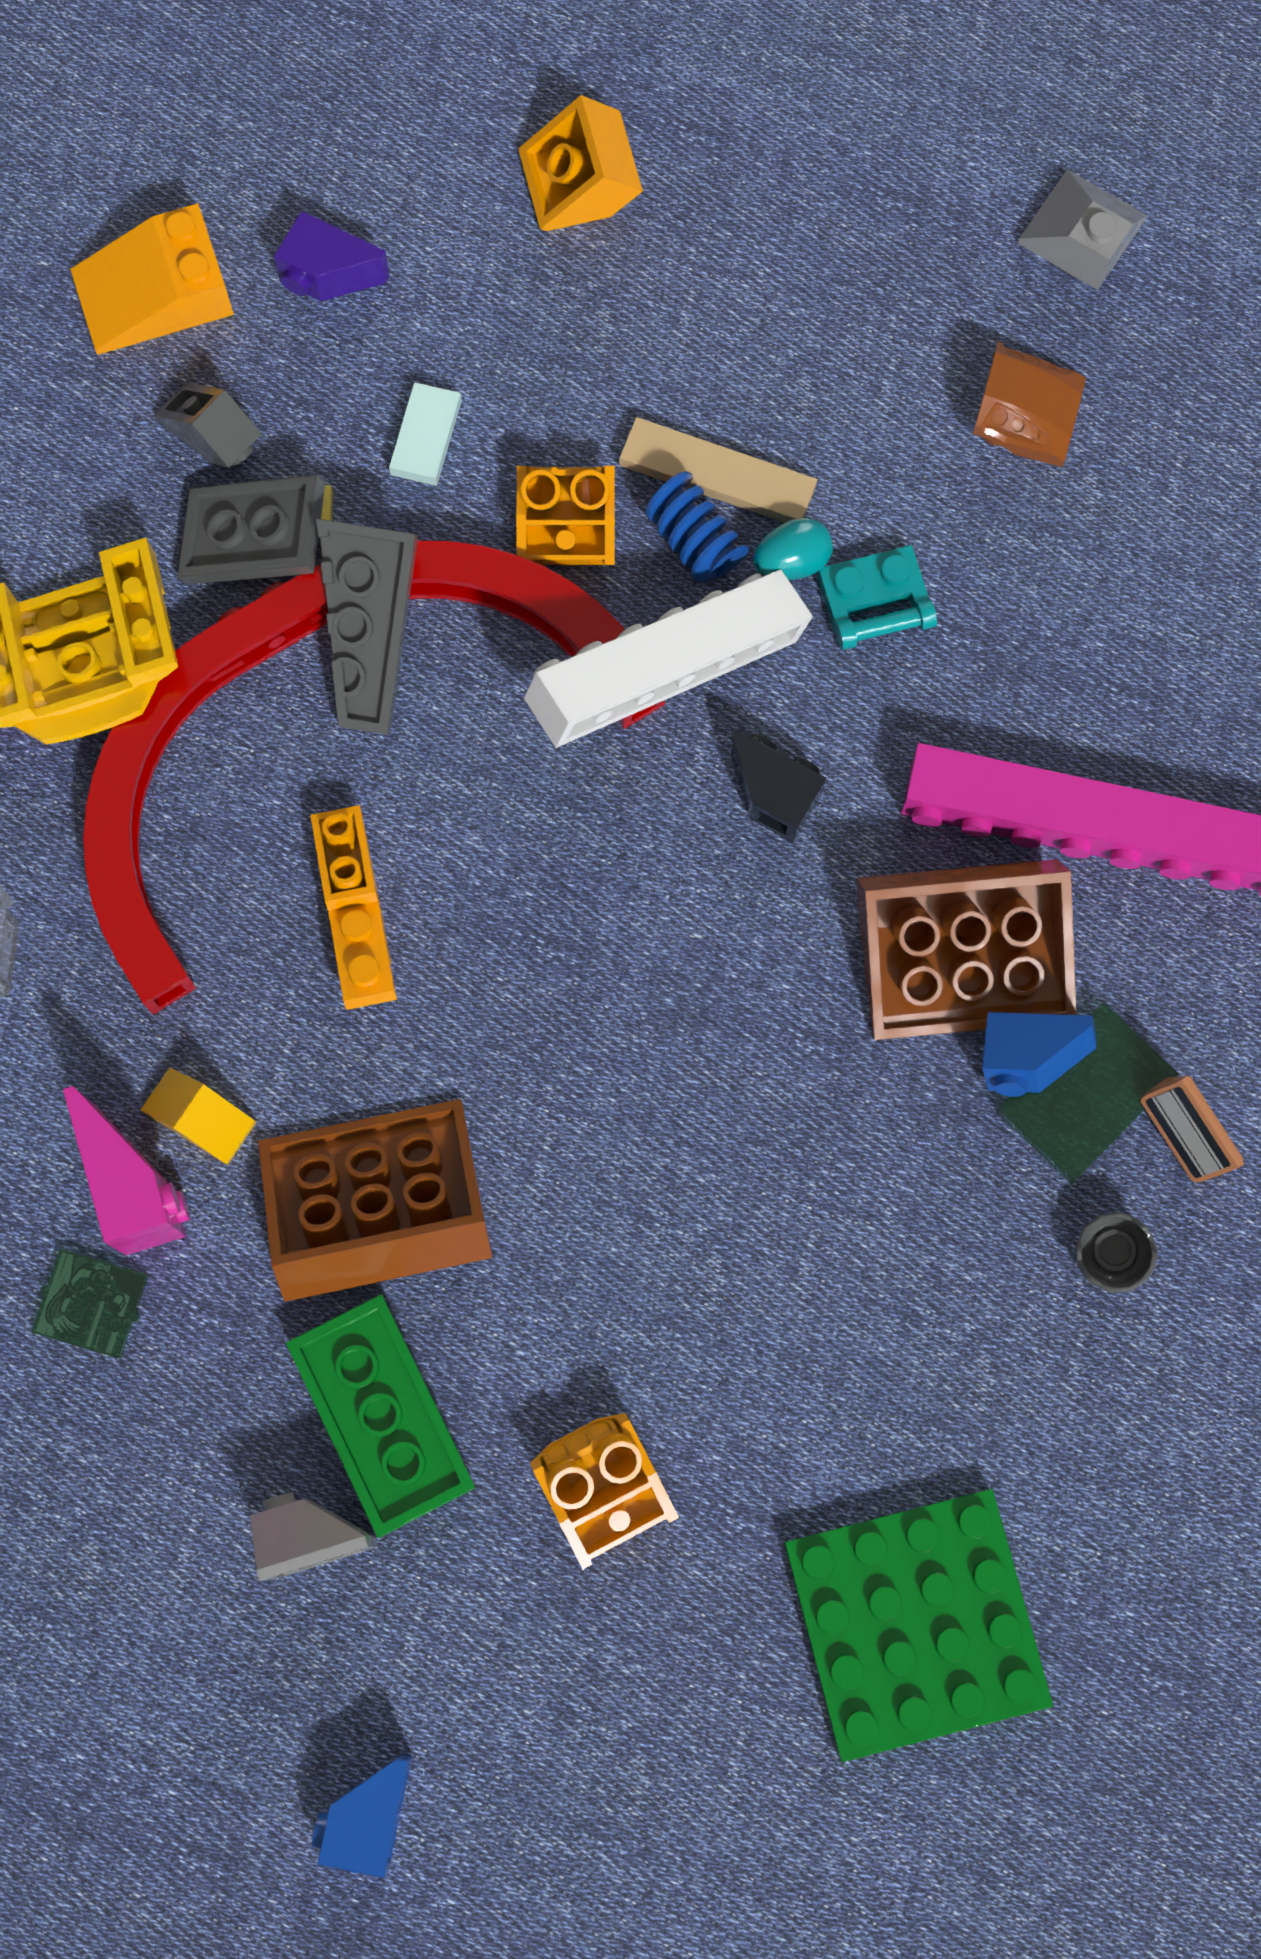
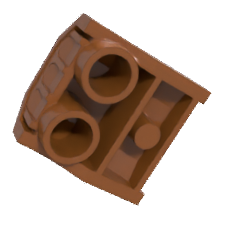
(1029, 406)

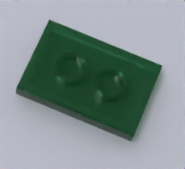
(1091, 1101)

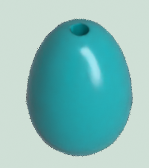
(796, 548)

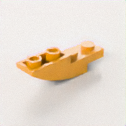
(353, 907)

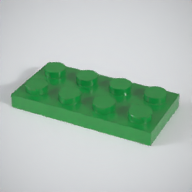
(380, 1416)

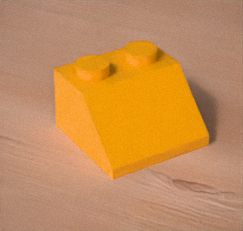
(580, 166)

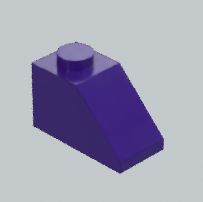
(327, 260)

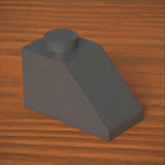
(209, 424)

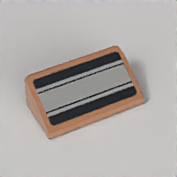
(1191, 1128)

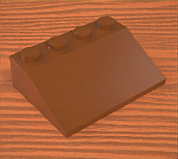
(966, 945)
(372, 1200)

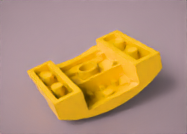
(86, 650)

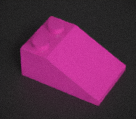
(128, 1194)

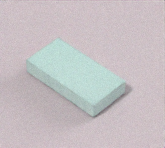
(425, 434)

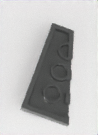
(367, 603)

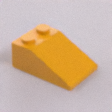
(152, 282)

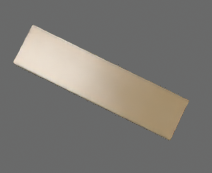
(719, 470)

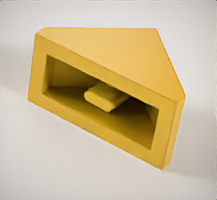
(198, 1115)

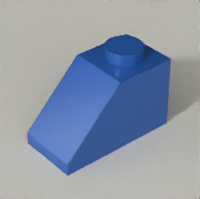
(1033, 1049)
(364, 1822)

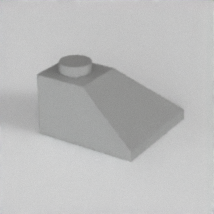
(1082, 229)
(301, 1536)

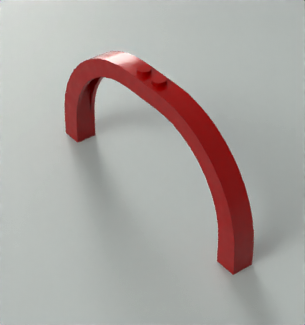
(233, 647)

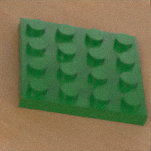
(917, 1625)

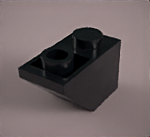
(775, 787)

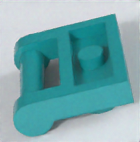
(872, 584)

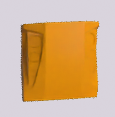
(566, 515)
(601, 1486)

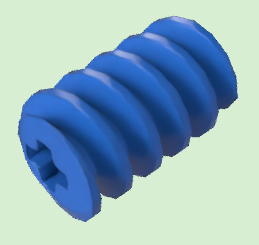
(692, 532)

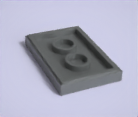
(251, 530)

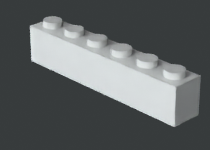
(666, 657)

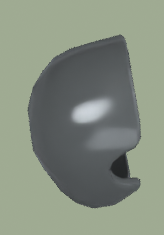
(1116, 1252)

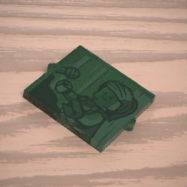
(90, 1304)

